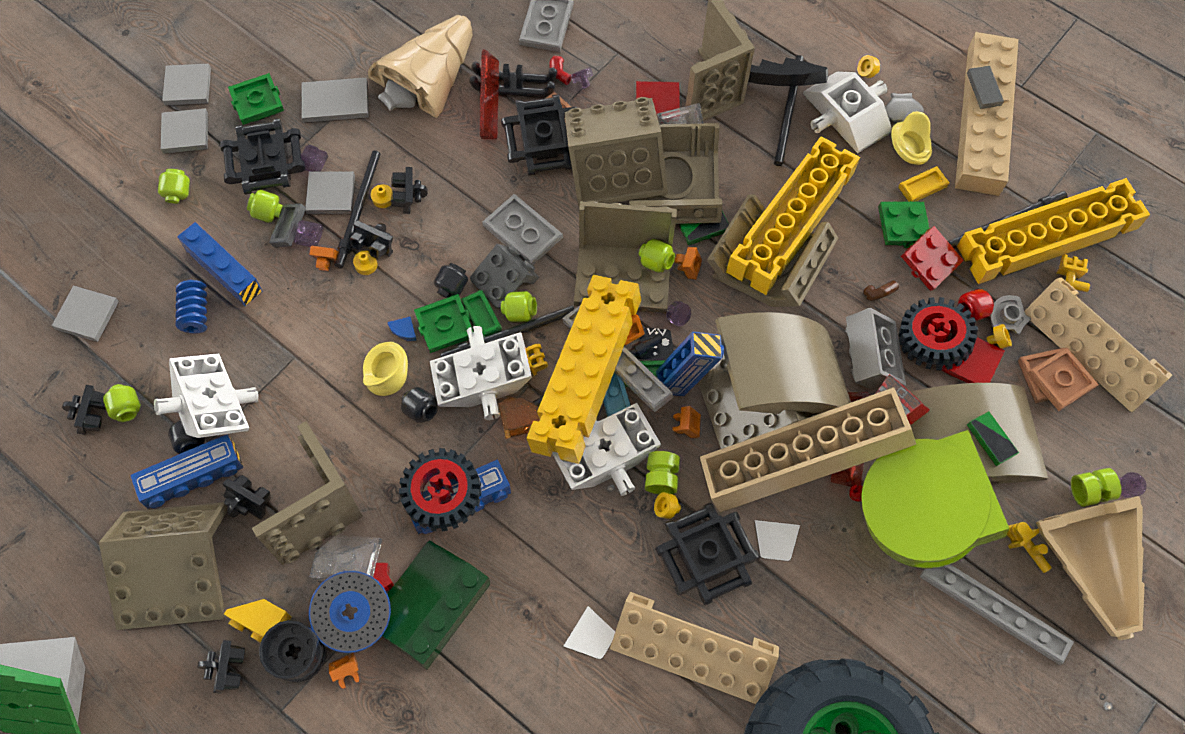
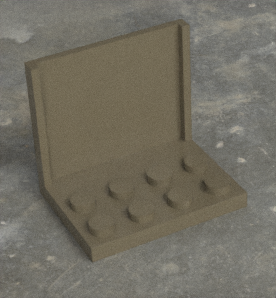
(727, 54)
(616, 151)
(611, 245)
(728, 421)
(315, 515)
(163, 566)

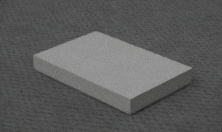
(546, 24)
(335, 100)
(522, 228)

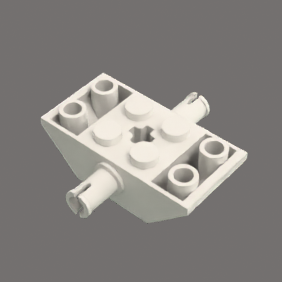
(850, 109)
(481, 373)
(205, 397)
(629, 443)

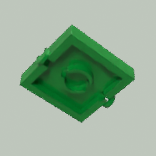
(256, 99)
(903, 222)
(443, 323)

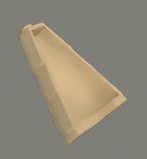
(427, 63)
(1104, 560)

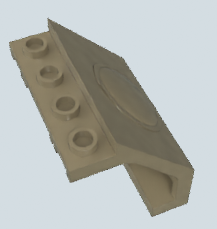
(690, 173)
(796, 278)

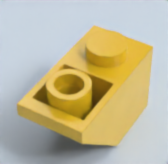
(256, 617)

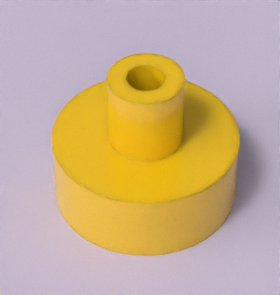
(868, 66)
(381, 196)
(365, 263)
(1000, 337)
(666, 505)

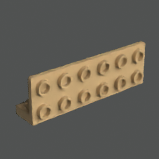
(1096, 345)
(694, 651)

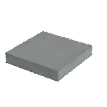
(186, 84)
(184, 130)
(330, 192)
(85, 313)

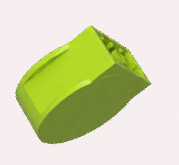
(932, 502)

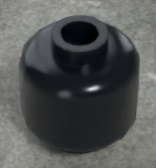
(450, 280)
(419, 405)
(180, 440)

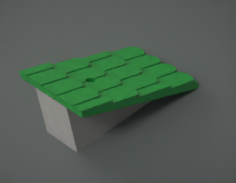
(41, 686)

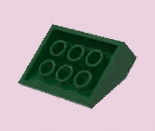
(432, 602)

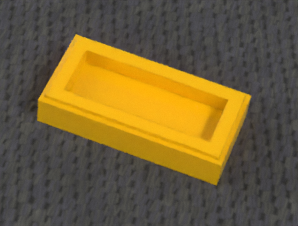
(923, 184)

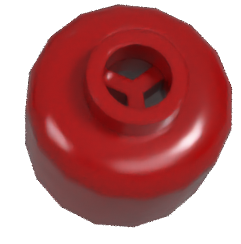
(978, 303)

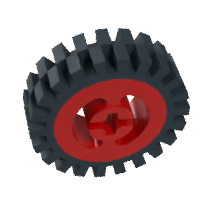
(941, 321)
(438, 470)

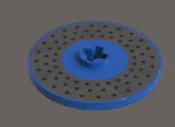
(340, 631)

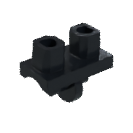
(410, 191)
(373, 237)
(84, 418)
(242, 500)
(224, 680)

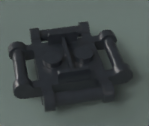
(542, 134)
(262, 156)
(708, 552)

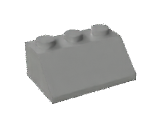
(874, 348)

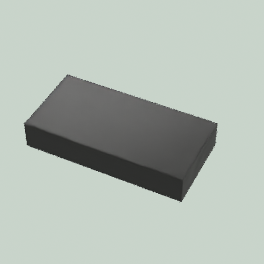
(985, 87)
(286, 225)

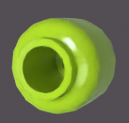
(173, 185)
(264, 206)
(657, 255)
(519, 306)
(121, 403)

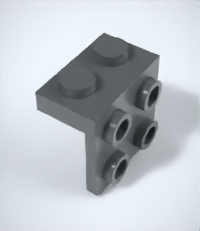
(502, 273)

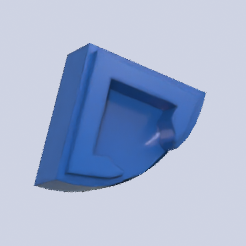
(403, 328)

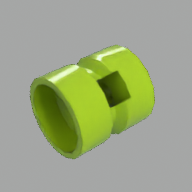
(662, 469)
(1095, 487)

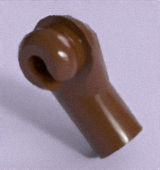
(885, 290)

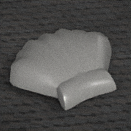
(397, 96)
(901, 106)
(1010, 312)

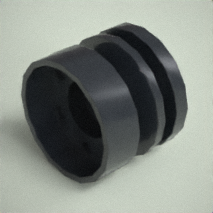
(279, 646)

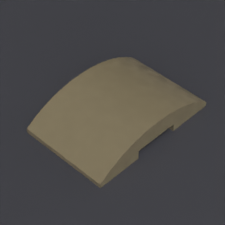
(781, 363)
(959, 404)

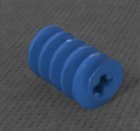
(191, 307)

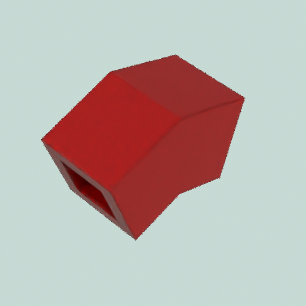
(382, 575)

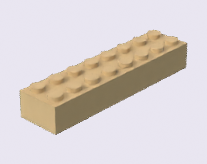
(987, 131)
(807, 450)

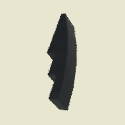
(790, 73)

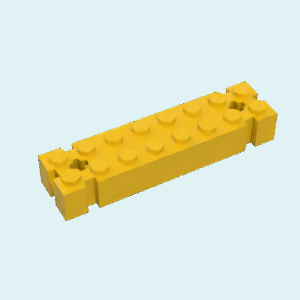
(792, 215)
(1052, 230)
(584, 369)

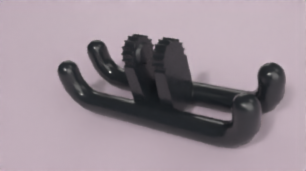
(514, 81)

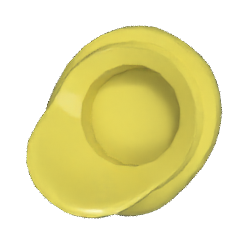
(912, 138)
(385, 369)

